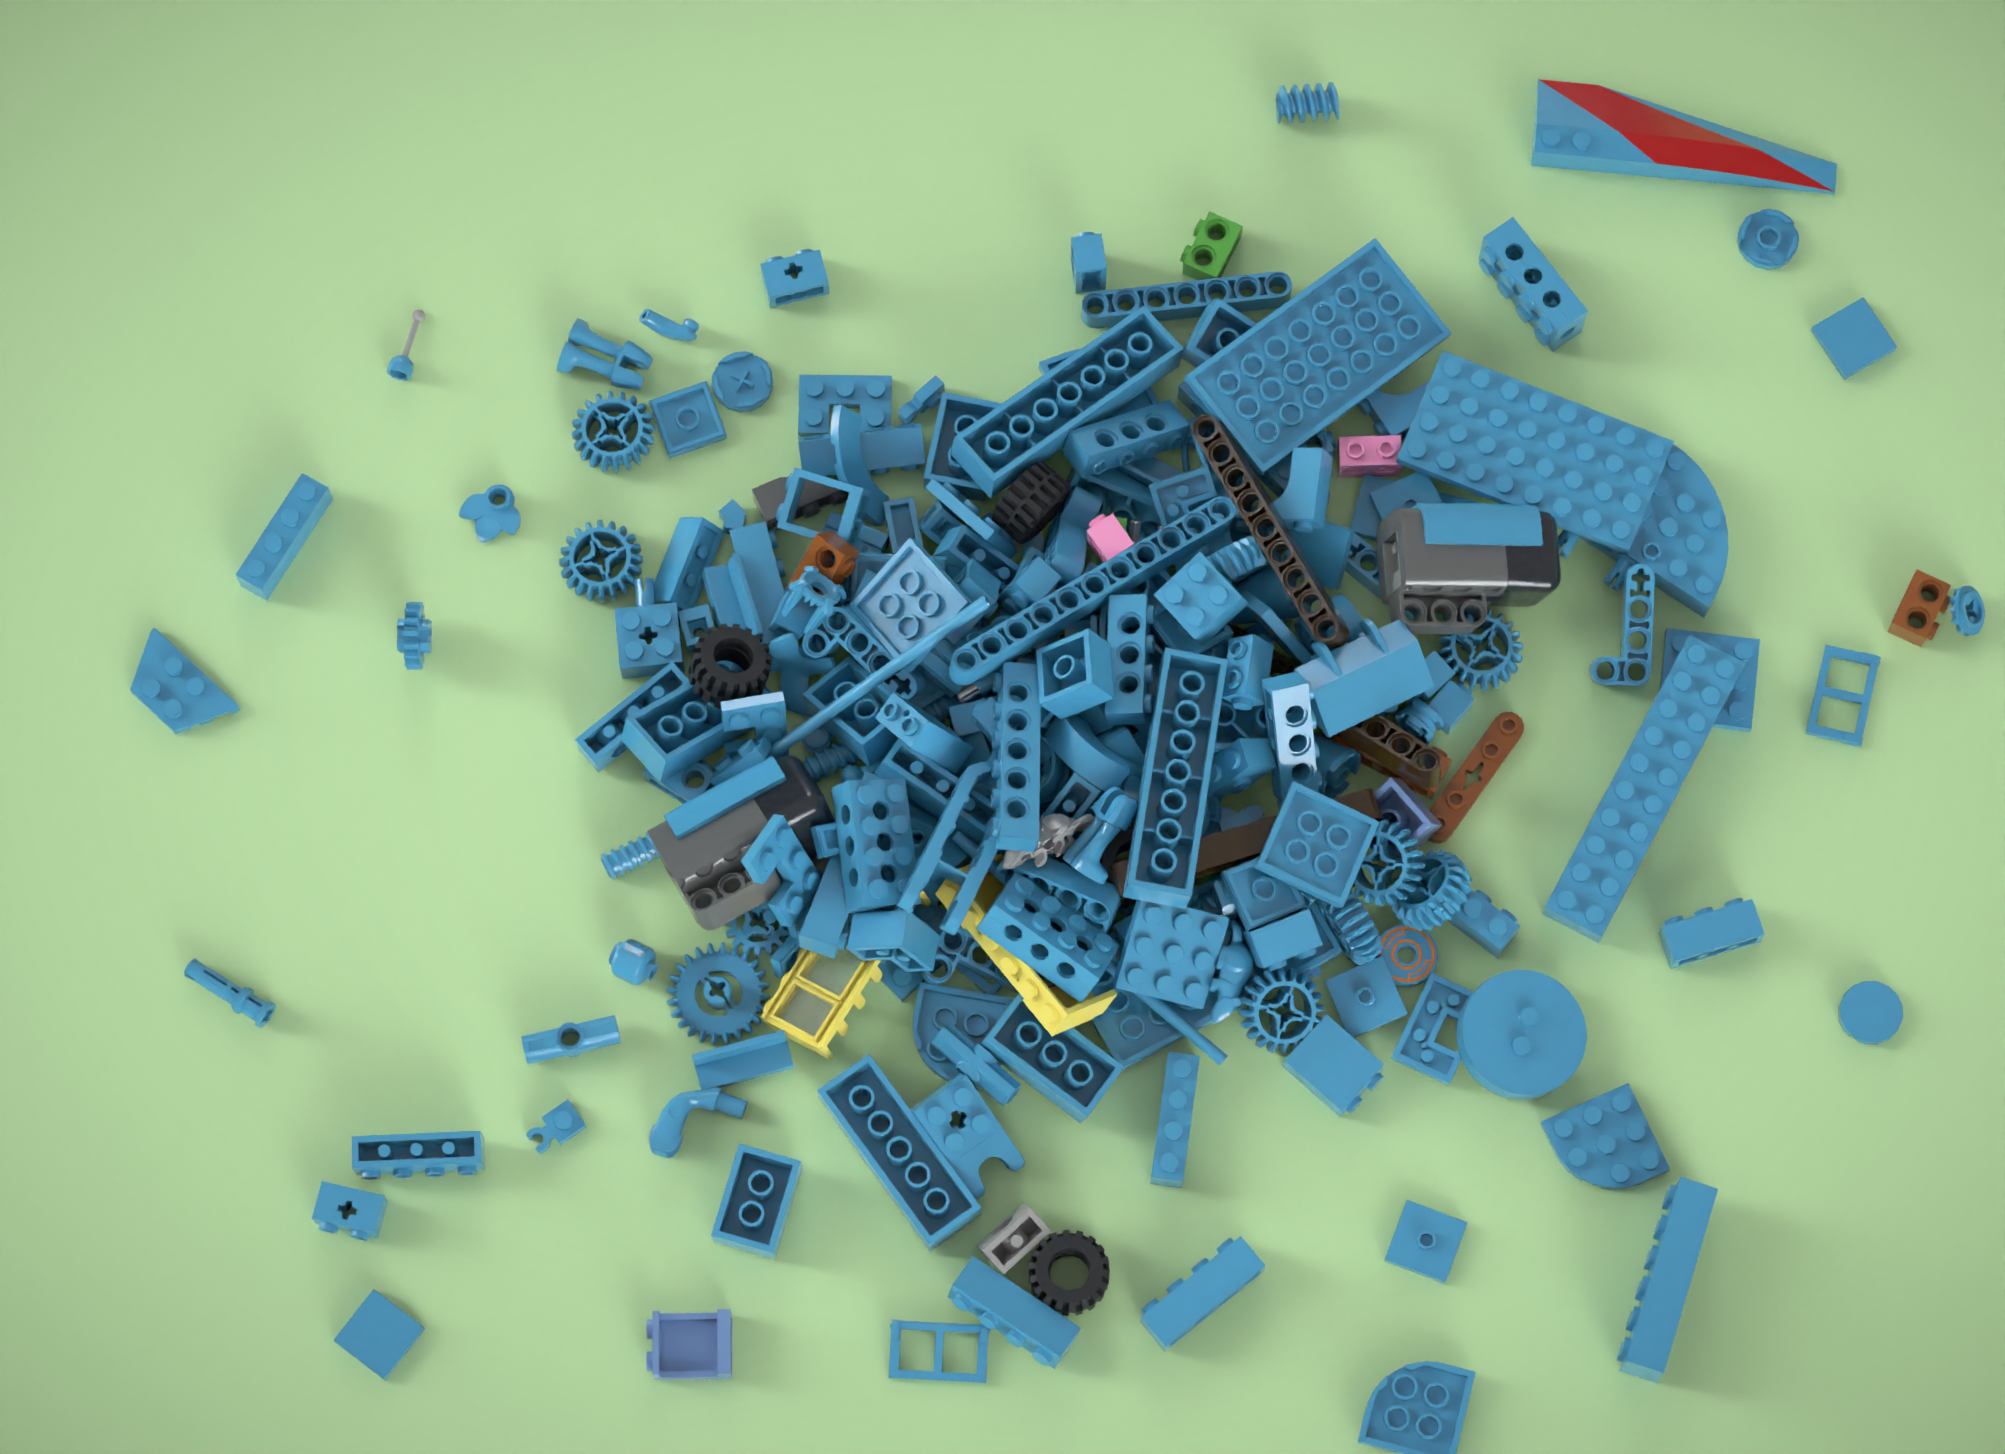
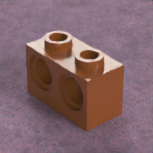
(820, 556)
(1916, 607)

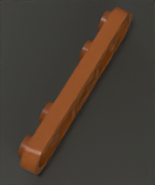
(1490, 753)

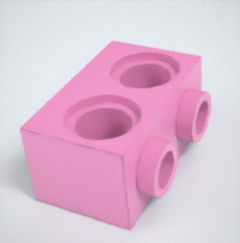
(1368, 456)
(1107, 537)

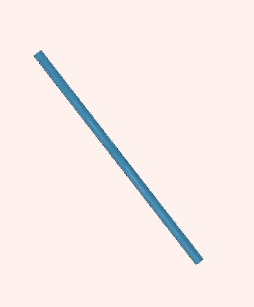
(879, 676)
(1154, 1003)

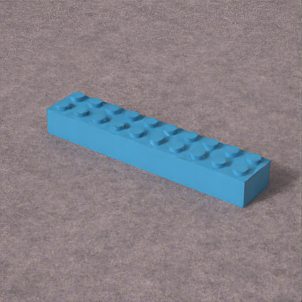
(1643, 788)

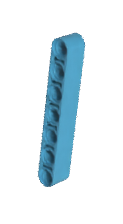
(1198, 290)

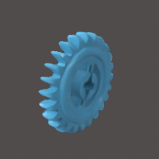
(698, 971)

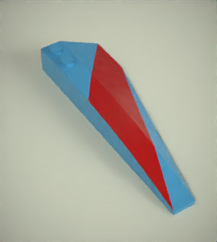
(1621, 134)

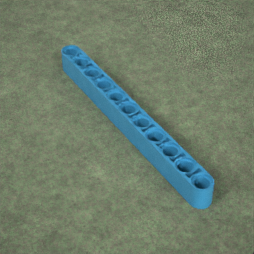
(1086, 601)

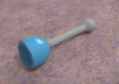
(400, 365)

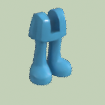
(625, 355)
(1113, 813)

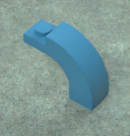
(1091, 759)

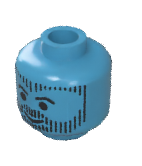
(633, 962)

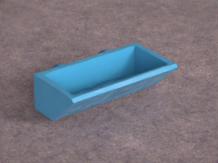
(1365, 675)

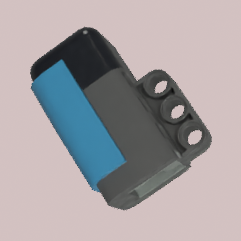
(1463, 561)
(714, 831)

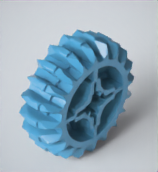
(596, 449)
(1239, 559)
(589, 564)
(1489, 656)
(1382, 875)
(1437, 894)
(1352, 929)
(1285, 997)

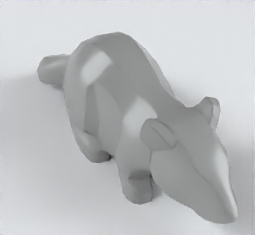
(1054, 837)

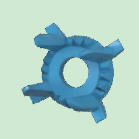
(803, 588)

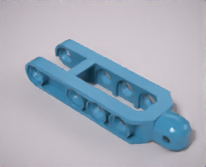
(930, 861)

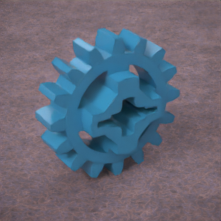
(414, 635)
(749, 932)

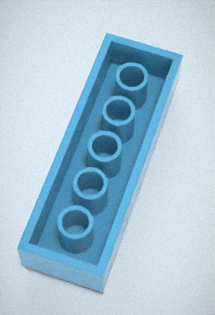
(899, 1152)
(1668, 1279)

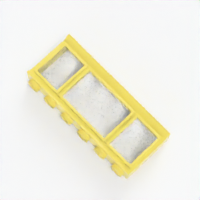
(819, 996)

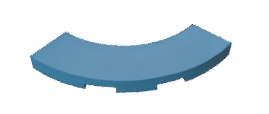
(850, 462)

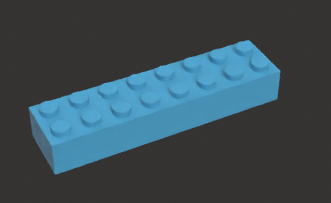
(1067, 397)
(1175, 778)

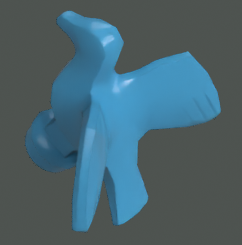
(796, 668)

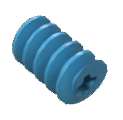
(1307, 102)

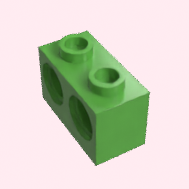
(1217, 251)

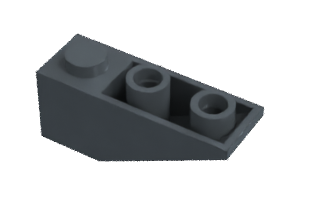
(812, 499)

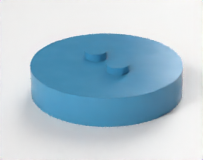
(1521, 1034)

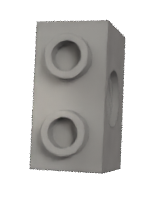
(1013, 1238)

